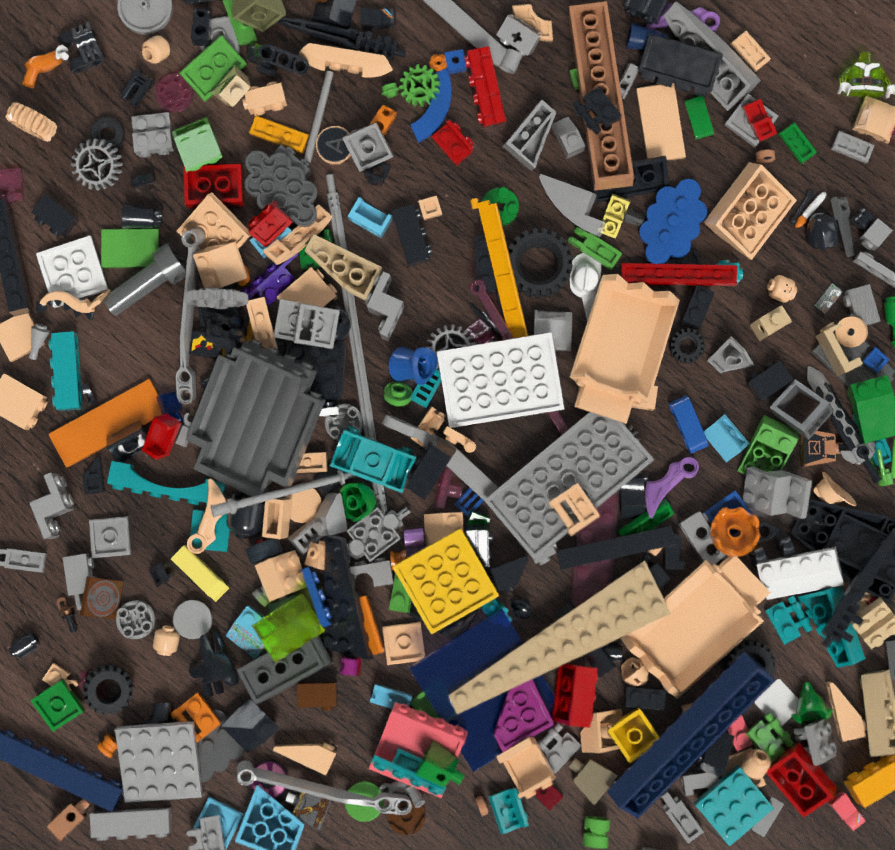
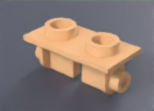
(431, 422)

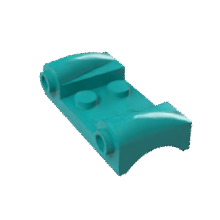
(372, 459)

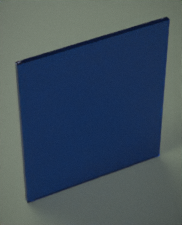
(459, 663)

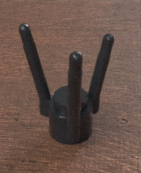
(486, 318)

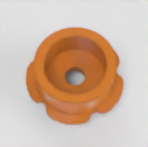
(438, 67)

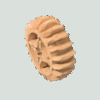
(31, 121)

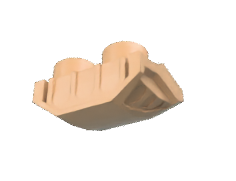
(875, 119)

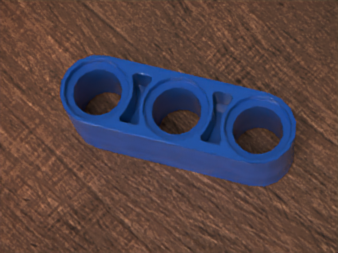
(688, 424)

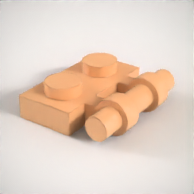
(454, 437)

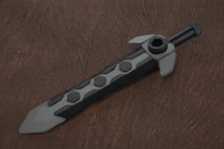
(858, 451)

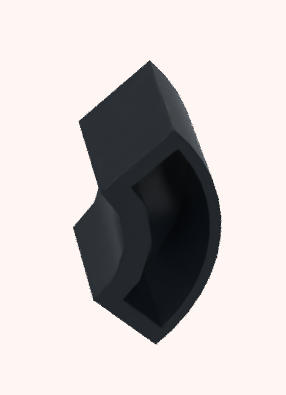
(632, 497)

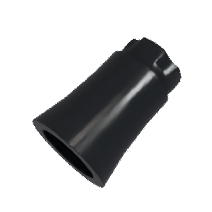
(141, 217)

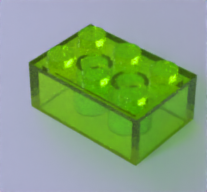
(288, 628)

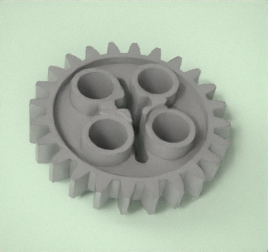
(216, 298)

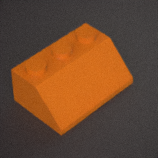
(370, 627)

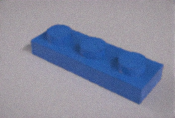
(317, 596)

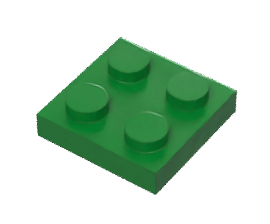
(57, 705)

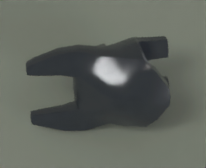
(214, 666)

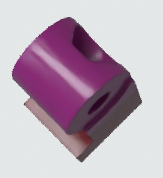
(350, 665)

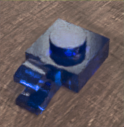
(170, 404)

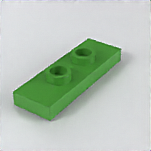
(243, 32)

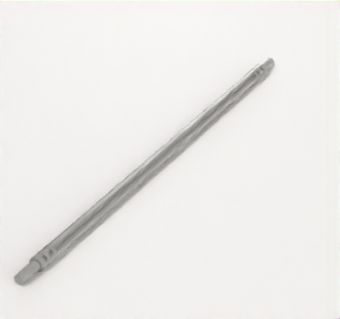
(354, 337)

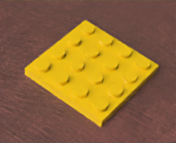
(445, 581)

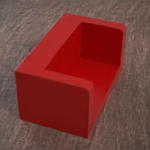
(161, 436)

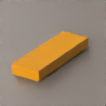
(278, 134)

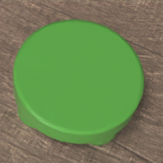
(360, 812)

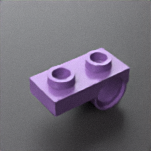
(414, 541)

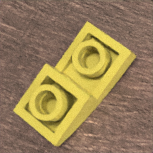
(614, 215)

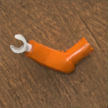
(43, 64)

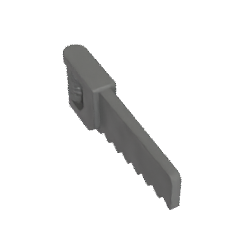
(842, 213)

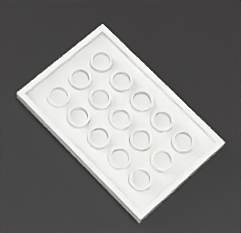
(500, 380)

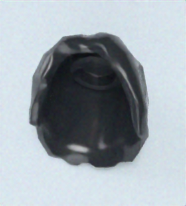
(822, 231)

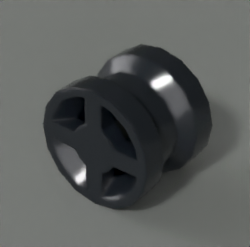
(862, 219)

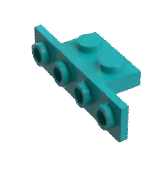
(406, 766)

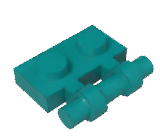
(783, 623)

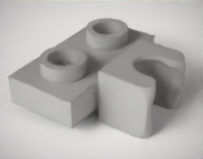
(208, 835)

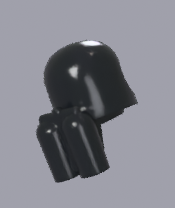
(262, 67)

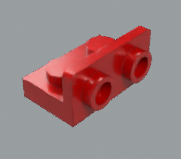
(453, 142)
(268, 224)

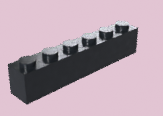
(11, 265)

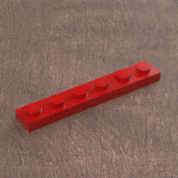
(680, 274)

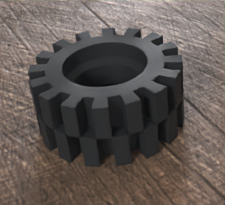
(695, 338)

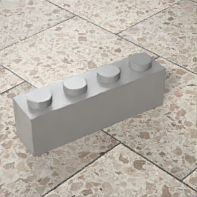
(131, 822)

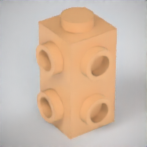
(266, 98)

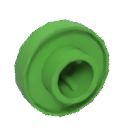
(397, 393)

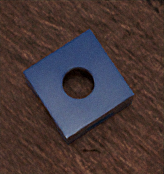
(455, 68)

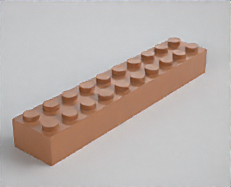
(597, 67)

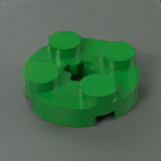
(507, 198)

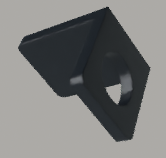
(373, 179)

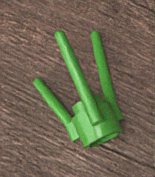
(885, 474)

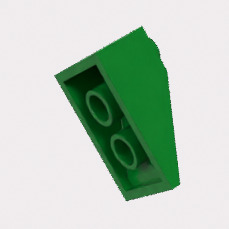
(873, 408)

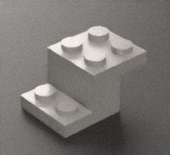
(384, 305)
(306, 323)
(776, 492)
(52, 506)

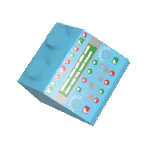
(244, 634)

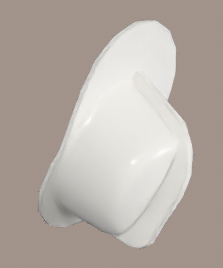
(585, 275)

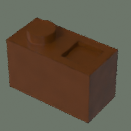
(317, 695)

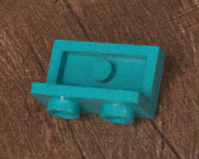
(508, 810)

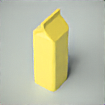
(200, 573)

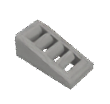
(299, 534)

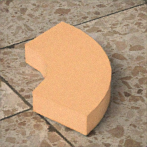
(526, 14)

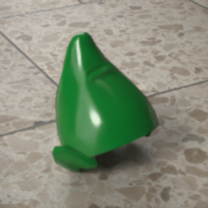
(810, 706)

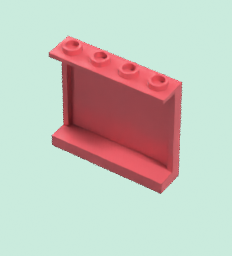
(414, 733)

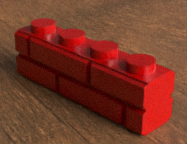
(486, 87)

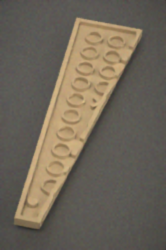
(607, 616)

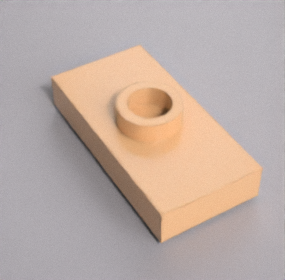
(750, 51)

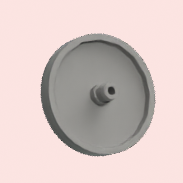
(145, 15)

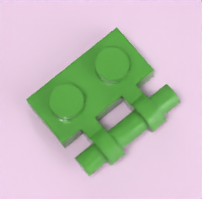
(763, 739)

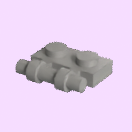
(562, 750)

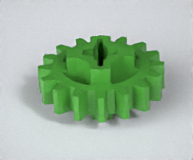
(415, 92)

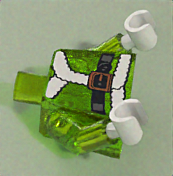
(865, 79)

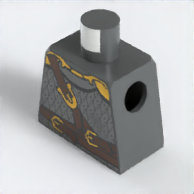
(309, 808)

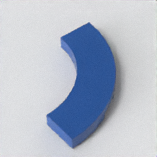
(437, 110)

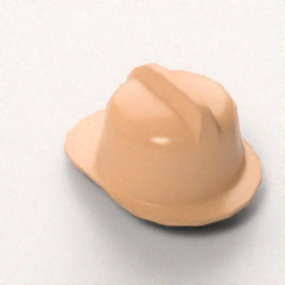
(831, 492)

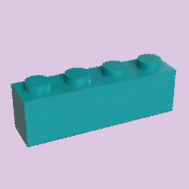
(66, 370)

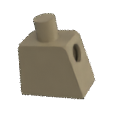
(592, 778)

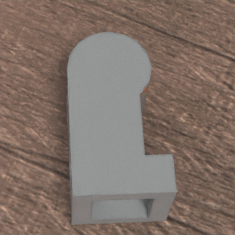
(697, 780)

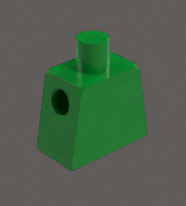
(439, 766)

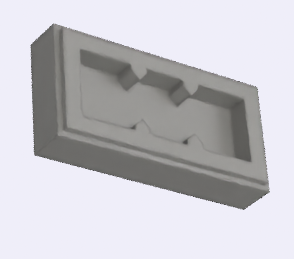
(852, 147)

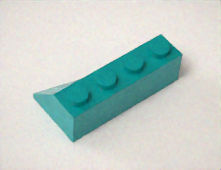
(820, 607)

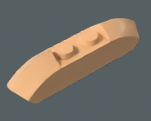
(354, 61)

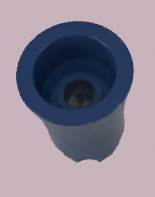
(638, 36)

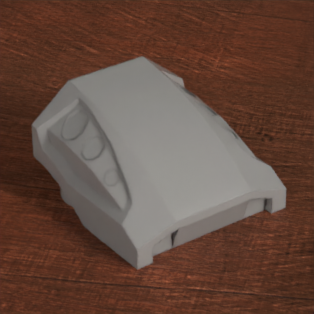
(559, 324)

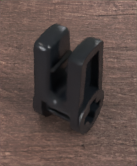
(144, 87)

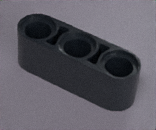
(272, 59)

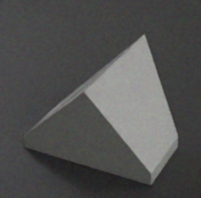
(730, 357)

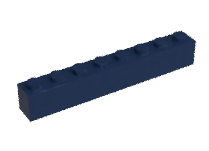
(59, 770)

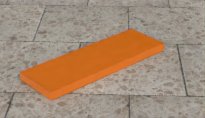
(89, 432)

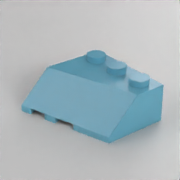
(269, 825)

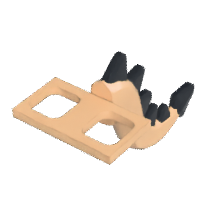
(70, 301)

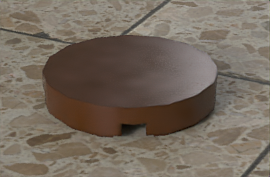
(408, 823)

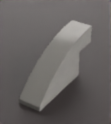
(573, 203)

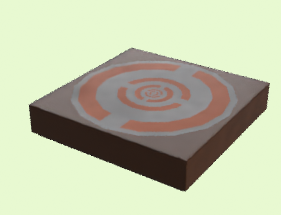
(101, 598)

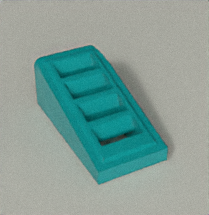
(429, 396)

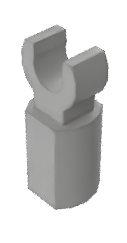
(183, 432)

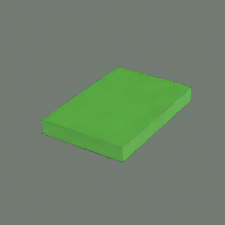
(211, 67)
(128, 247)

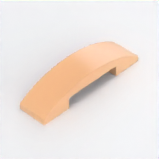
(297, 239)

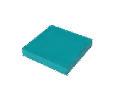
(222, 532)

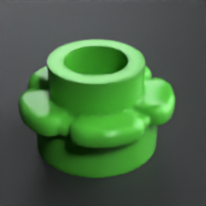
(390, 90)

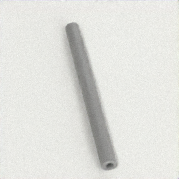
(318, 116)

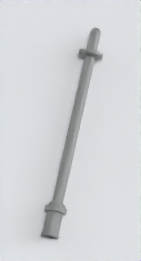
(232, 505)

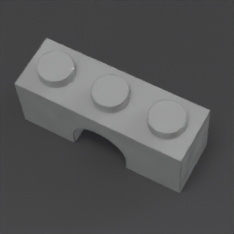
(379, 571)

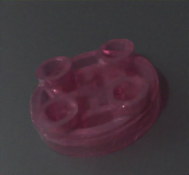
(174, 93)

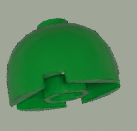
(357, 500)

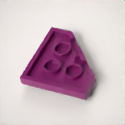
(521, 716)

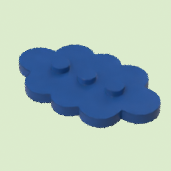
(673, 222)

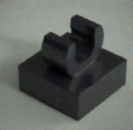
(159, 575)

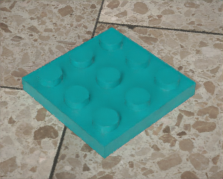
(733, 805)

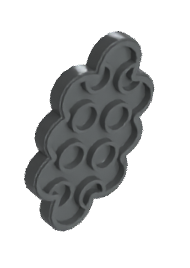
(278, 180)
(216, 749)

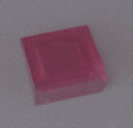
(480, 332)

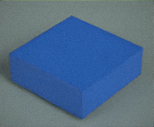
(875, 360)

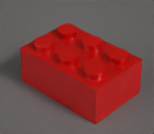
(222, 180)
(574, 695)
(801, 780)

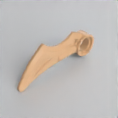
(206, 530)

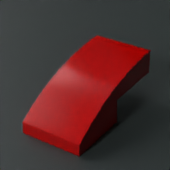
(759, 120)

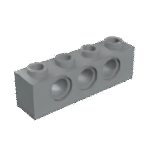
(699, 545)

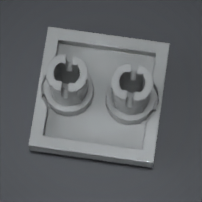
(819, 739)

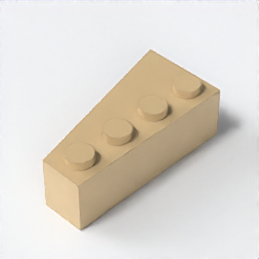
(879, 711)

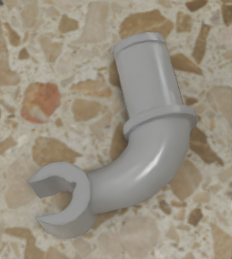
(413, 792)

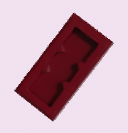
(549, 796)

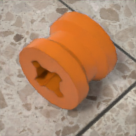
(397, 557)
(108, 745)

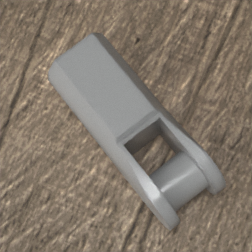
(628, 78)

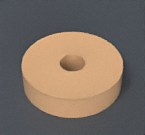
(859, 327)

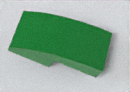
(699, 117)

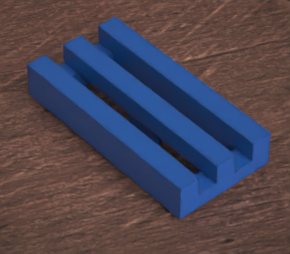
(462, 509)

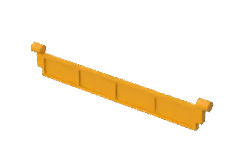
(502, 267)

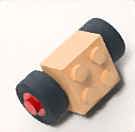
(278, 574)

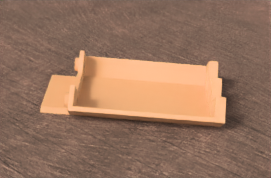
(622, 347)
(706, 621)

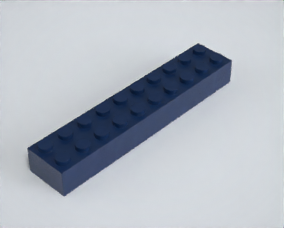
(691, 735)

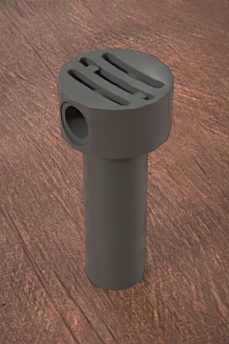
(167, 266)

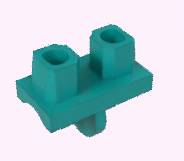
(493, 606)

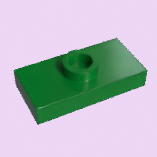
(797, 143)

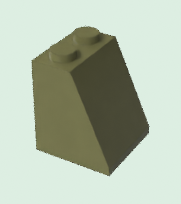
(258, 13)

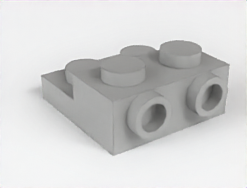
(152, 134)

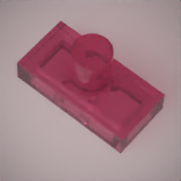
(446, 489)

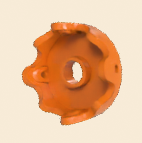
(736, 519)

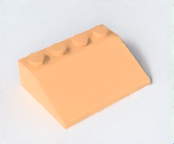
(750, 210)

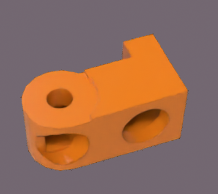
(384, 118)

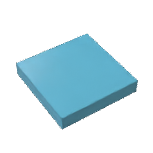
(229, 817)

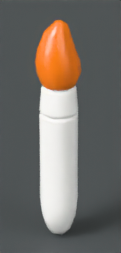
(811, 208)

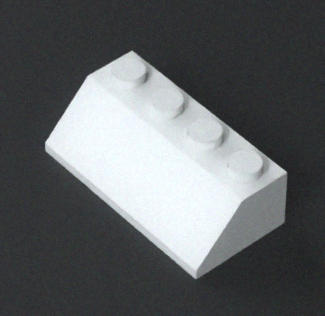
(801, 573)

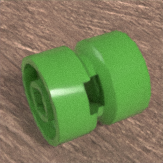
(596, 832)

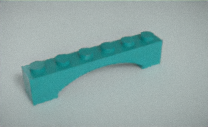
(124, 475)

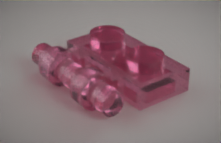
(11, 180)

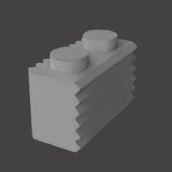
(862, 304)

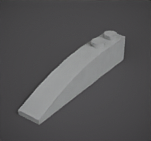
(734, 76)

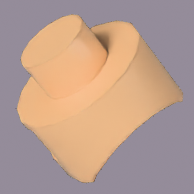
(634, 676)

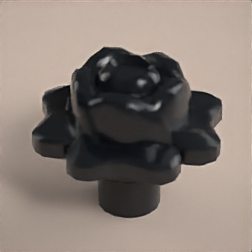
(521, 608)

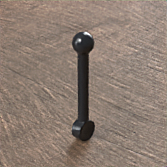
(809, 195)

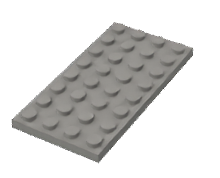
(593, 453)

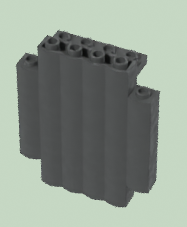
(255, 418)

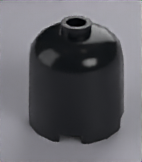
(246, 520)

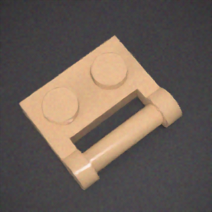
(579, 505)

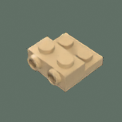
(877, 623)

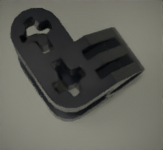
(88, 46)
(783, 544)

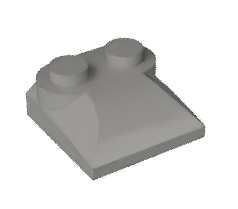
(367, 146)

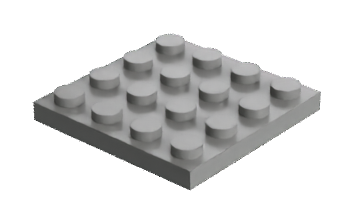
(159, 761)

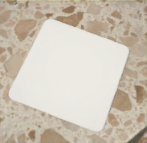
(778, 701)

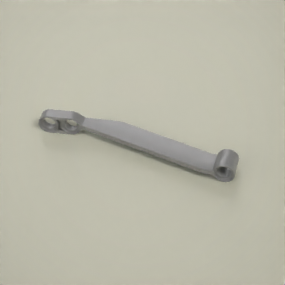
(504, 58)
(187, 317)
(458, 464)
(321, 790)

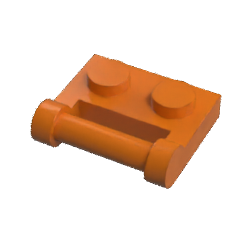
(200, 713)

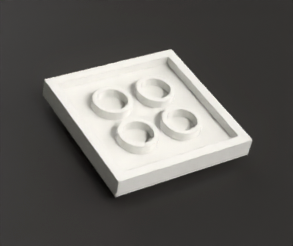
(73, 269)

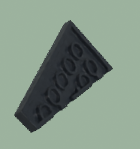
(346, 630)

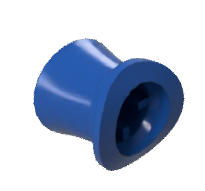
(411, 364)

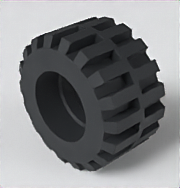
(757, 648)
(107, 705)

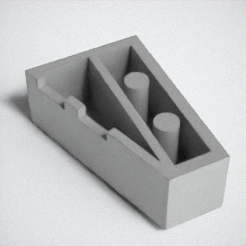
(530, 136)

